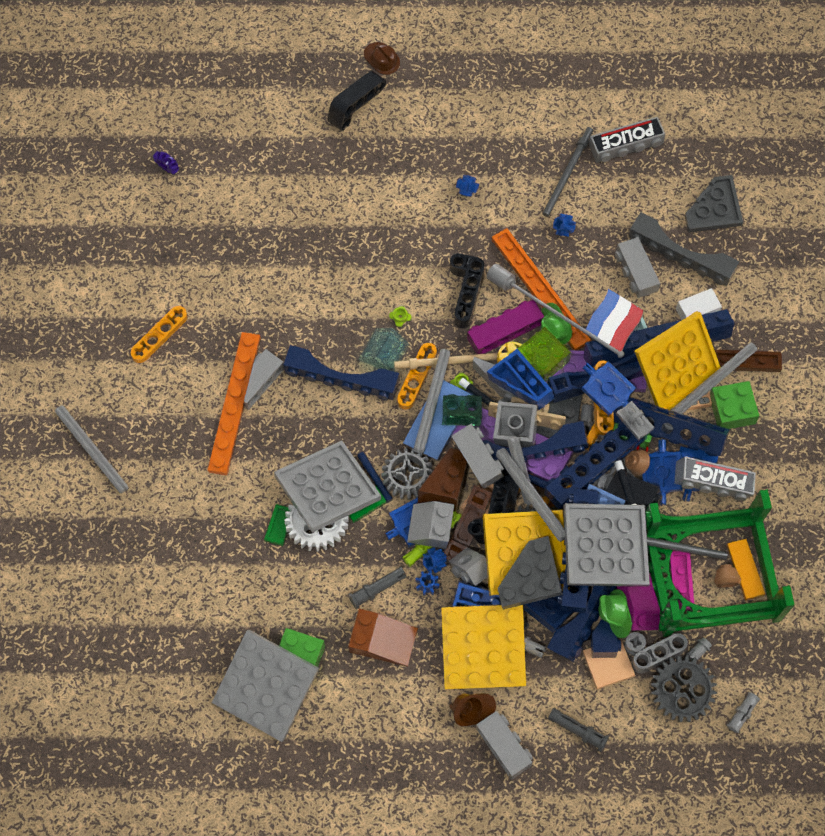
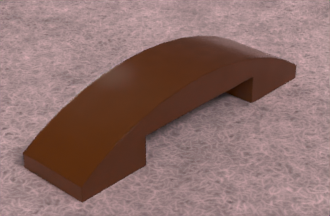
(475, 509)

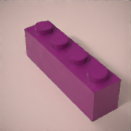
(505, 327)

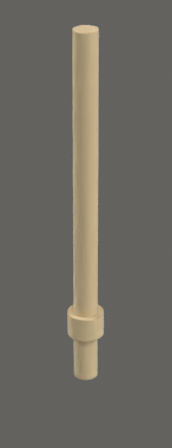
(413, 363)

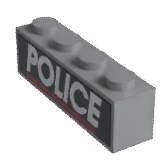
(627, 139)
(715, 478)

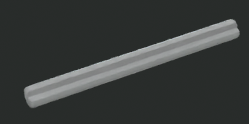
(714, 379)
(431, 402)
(91, 449)
(531, 494)

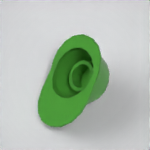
(556, 325)
(615, 611)

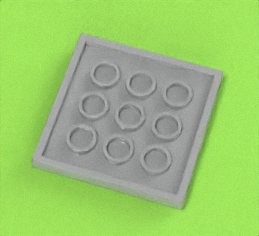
(327, 486)
(606, 545)
(265, 685)

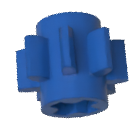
(467, 185)
(564, 225)
(434, 560)
(423, 579)

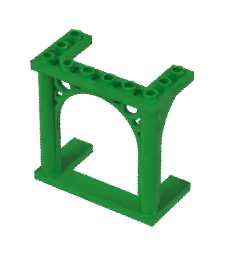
(671, 617)

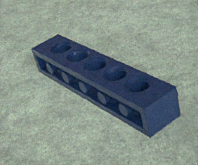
(717, 434)
(560, 495)
(575, 601)

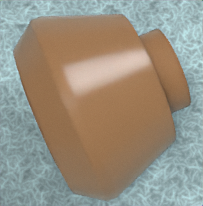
(637, 462)
(727, 576)

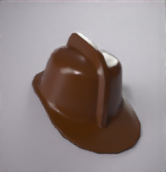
(382, 58)
(472, 708)

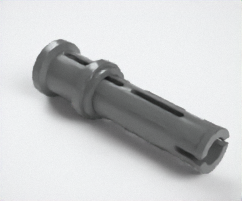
(368, 592)
(587, 734)

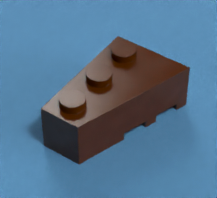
(445, 480)

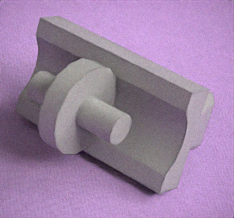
(635, 420)

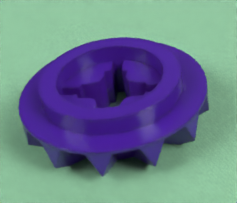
(166, 162)

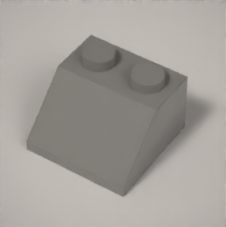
(517, 421)
(431, 524)

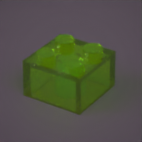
(545, 353)

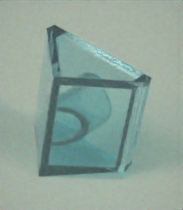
(384, 349)

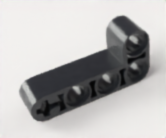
(354, 98)
(467, 292)
(502, 501)

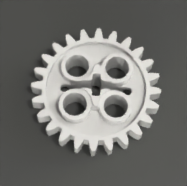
(298, 528)

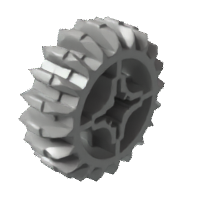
(399, 474)

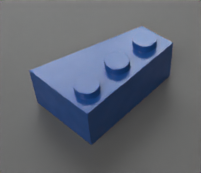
(521, 379)
(471, 595)

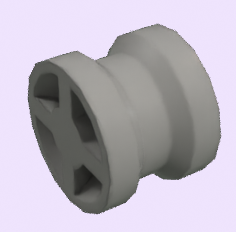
(633, 647)

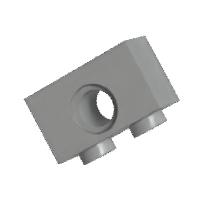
(469, 566)

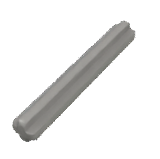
(517, 455)

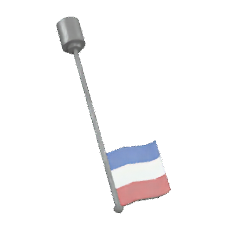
(609, 324)

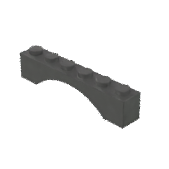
(715, 266)

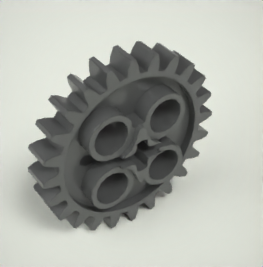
(697, 676)

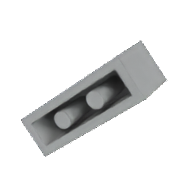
(637, 267)
(478, 455)
(504, 744)

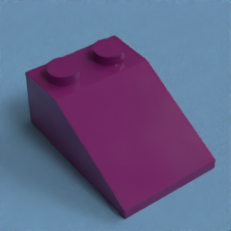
(642, 606)

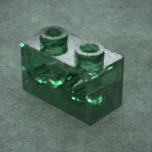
(461, 415)

